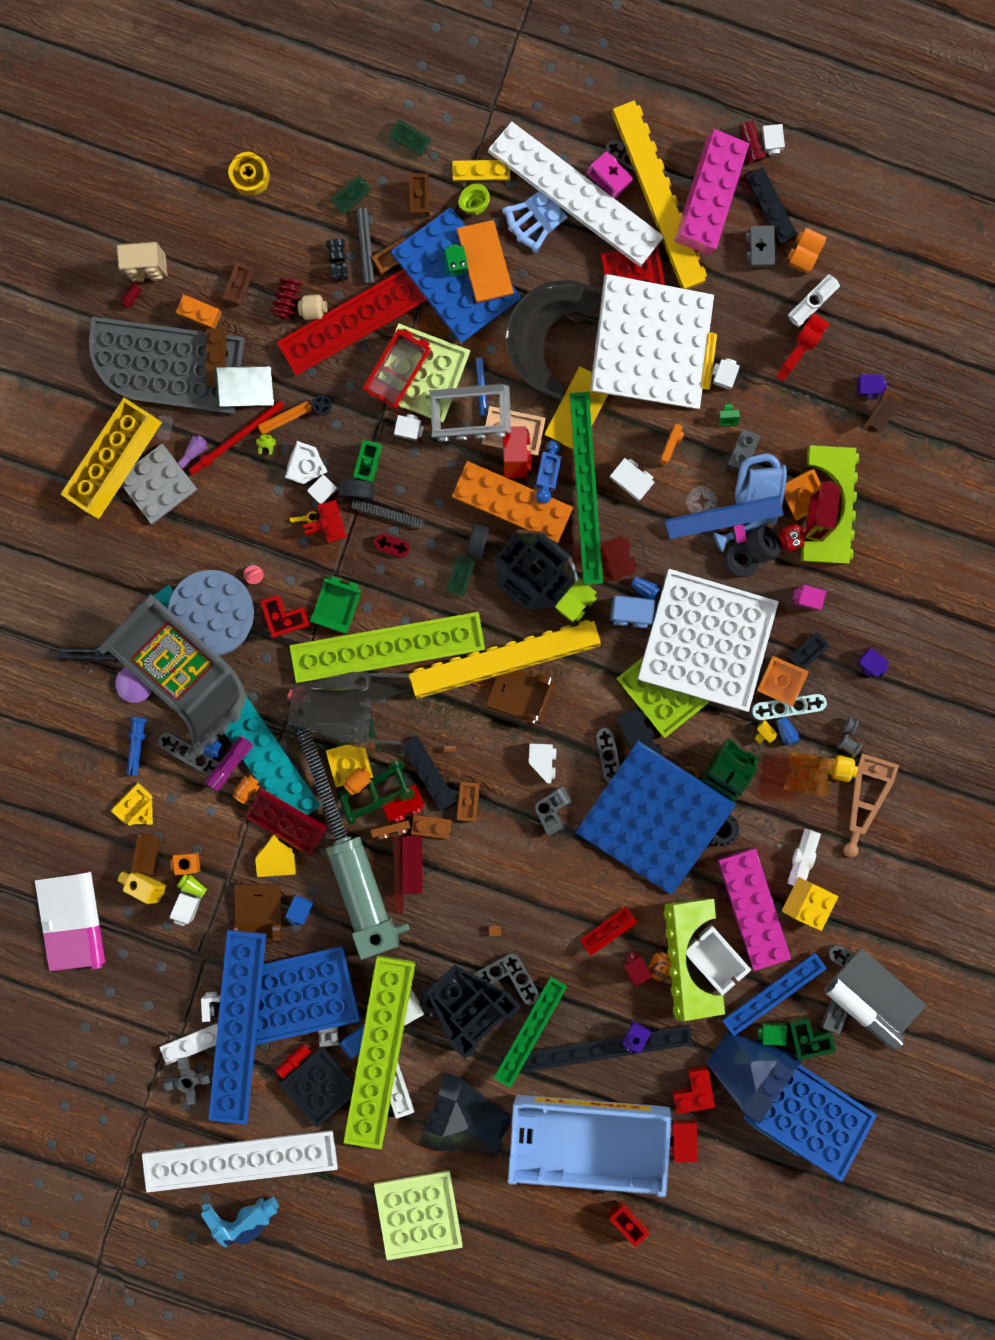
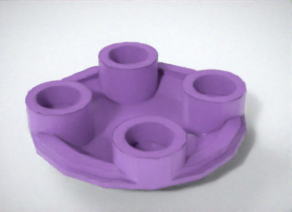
(131, 687)

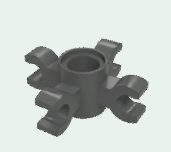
(188, 1089)

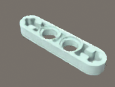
(789, 710)

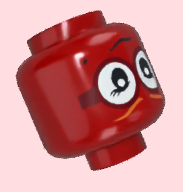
(792, 537)

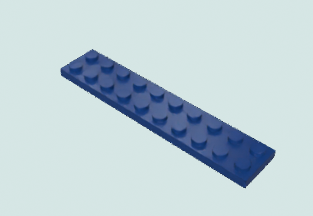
(237, 1026)

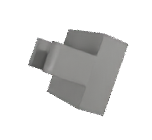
(329, 1037)

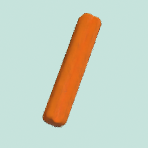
(285, 417)

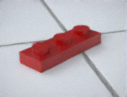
(608, 931)

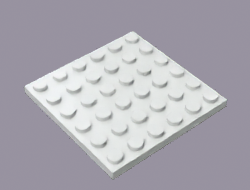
(651, 342)
(708, 640)

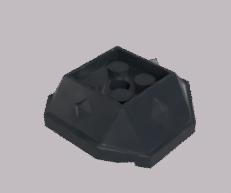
(524, 580)

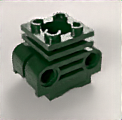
(730, 770)

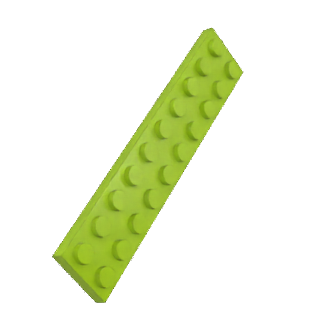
(387, 647)
(379, 1052)

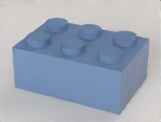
(631, 610)

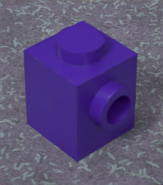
(871, 385)
(872, 663)
(635, 1037)

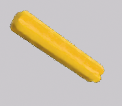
(708, 360)

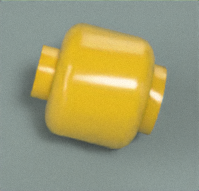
(844, 769)

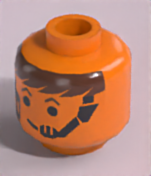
(660, 966)

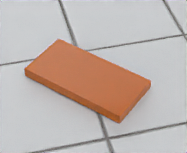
(485, 261)

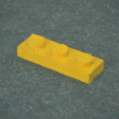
(480, 171)

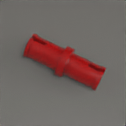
(293, 1060)

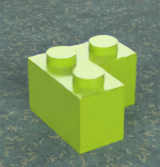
(576, 600)

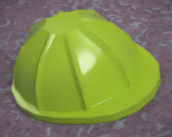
(474, 199)

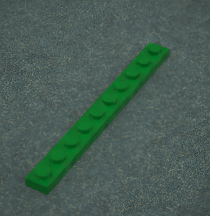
(586, 488)

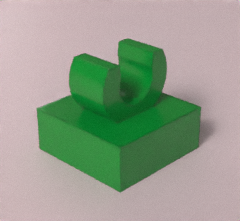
(728, 416)

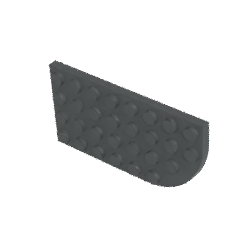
(158, 363)

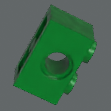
(368, 461)

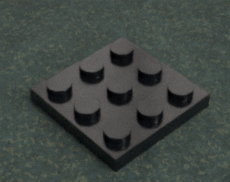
(319, 1086)

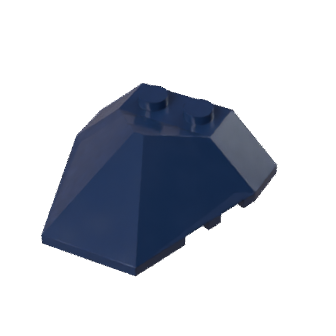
(752, 1072)

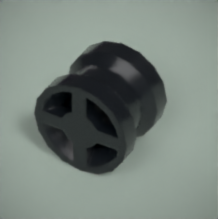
(339, 271)
(321, 402)

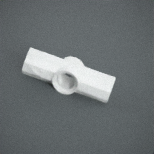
(821, 292)
(804, 856)

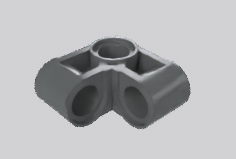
(550, 819)

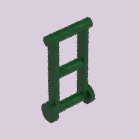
(404, 794)

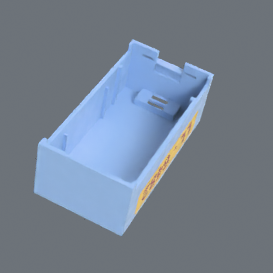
(590, 1144)

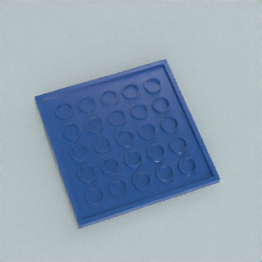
(655, 818)

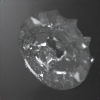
(695, 494)

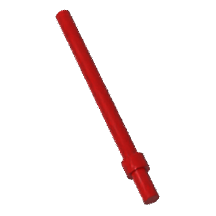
(206, 460)

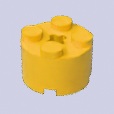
(239, 170)

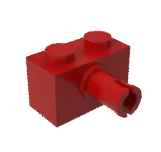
(329, 522)

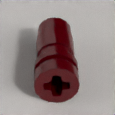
(750, 135)

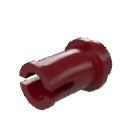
(131, 295)

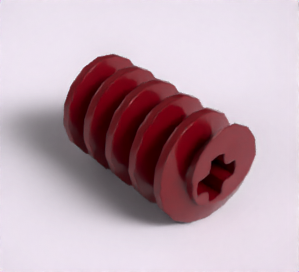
(285, 298)

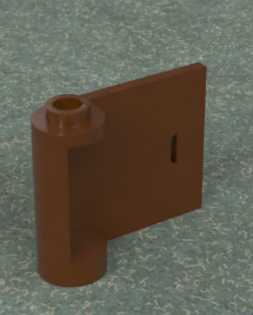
(522, 696)
(261, 912)

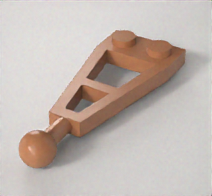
(878, 769)

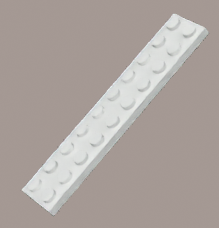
(575, 194)
(239, 1161)

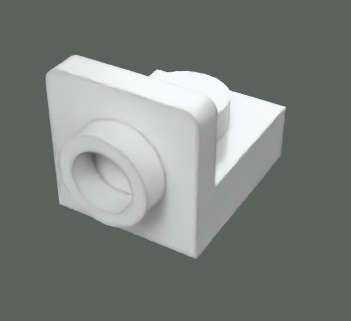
(208, 1009)

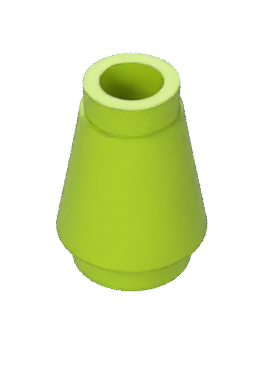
(191, 886)

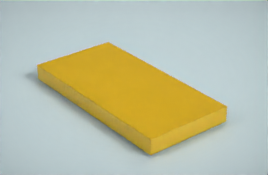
(560, 426)

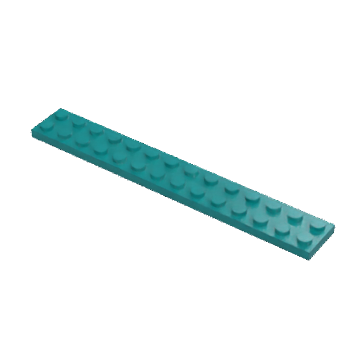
(266, 758)

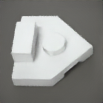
(304, 464)

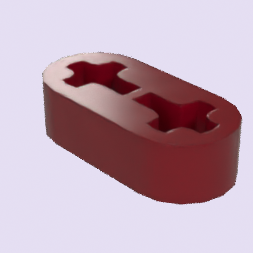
(394, 541)

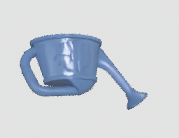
(758, 485)

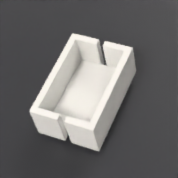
(716, 959)

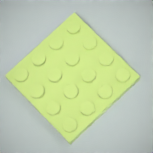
(439, 371)
(418, 1215)

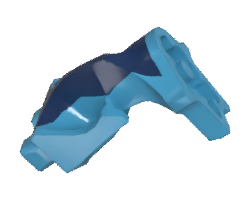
(247, 1226)

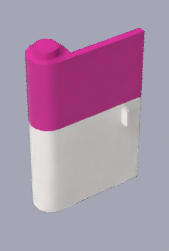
(70, 922)

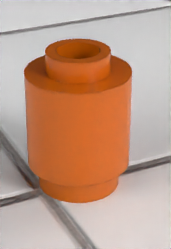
(357, 780)
(246, 789)

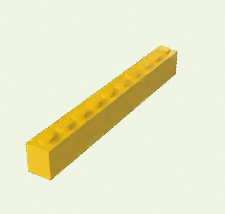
(657, 193)
(505, 659)

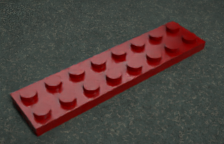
(350, 322)

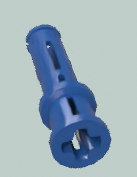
(136, 736)

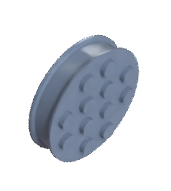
(214, 609)

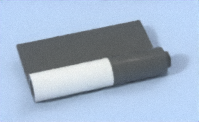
(875, 998)

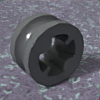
(850, 726)

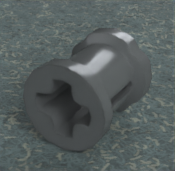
(849, 746)

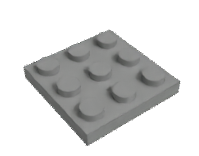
(158, 484)

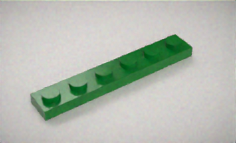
(530, 1032)

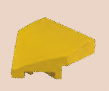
(135, 806)
(275, 859)

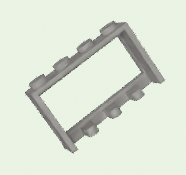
(481, 431)

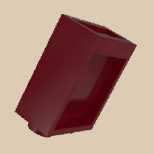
(822, 511)

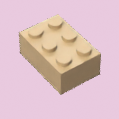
(142, 261)

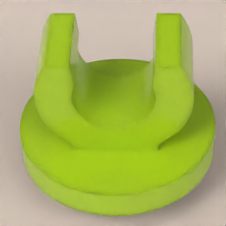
(266, 441)

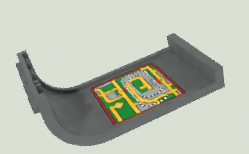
(179, 671)

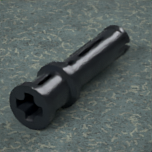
(86, 654)

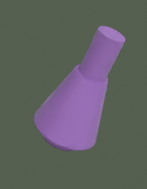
(195, 447)

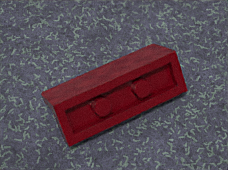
(412, 864)

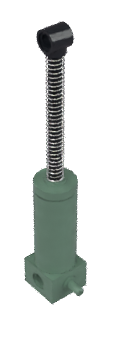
(352, 870)

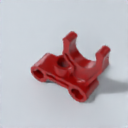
(806, 340)

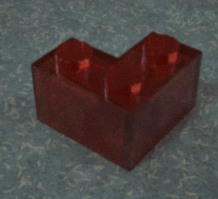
(617, 557)

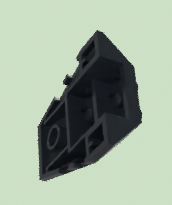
(469, 1007)
(463, 1120)

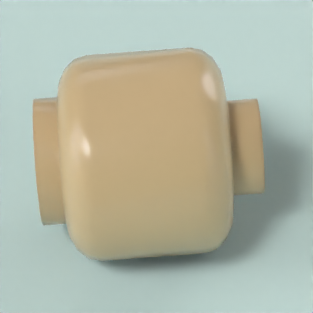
(312, 307)

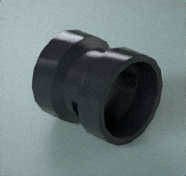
(336, 249)

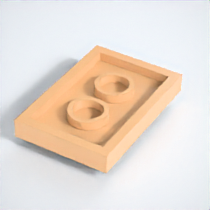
(533, 424)

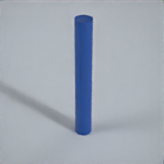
(481, 382)

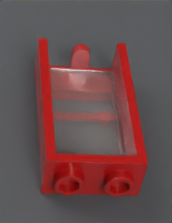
(397, 368)

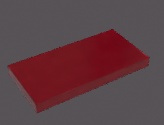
(285, 822)

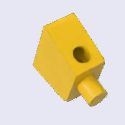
(142, 887)

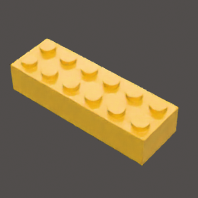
(111, 458)

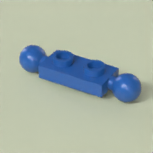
(548, 471)

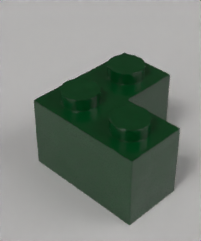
(809, 1044)

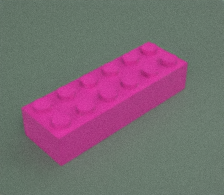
(711, 192)
(753, 908)

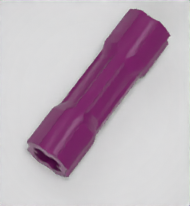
(229, 762)

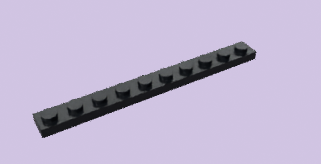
(603, 1049)

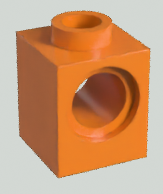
(194, 864)

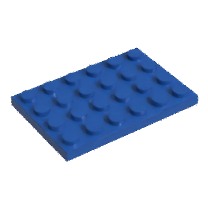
(449, 296)
(306, 995)
(817, 1123)

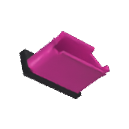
(739, 533)

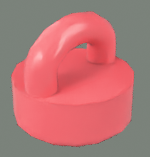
(253, 574)

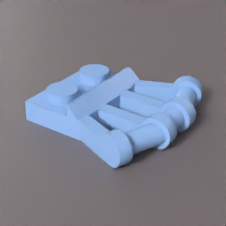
(545, 212)

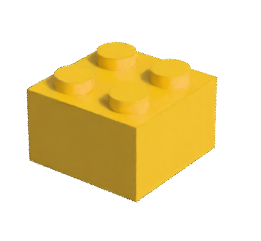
(810, 903)

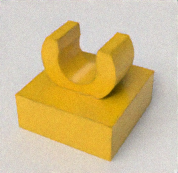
(765, 732)

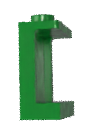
(336, 604)

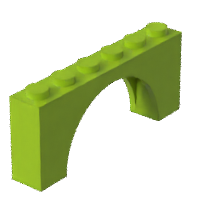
(840, 466)
(681, 922)

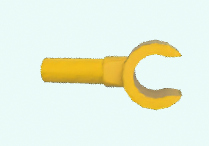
(303, 518)

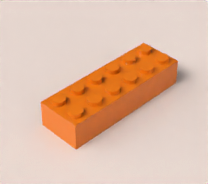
(510, 501)

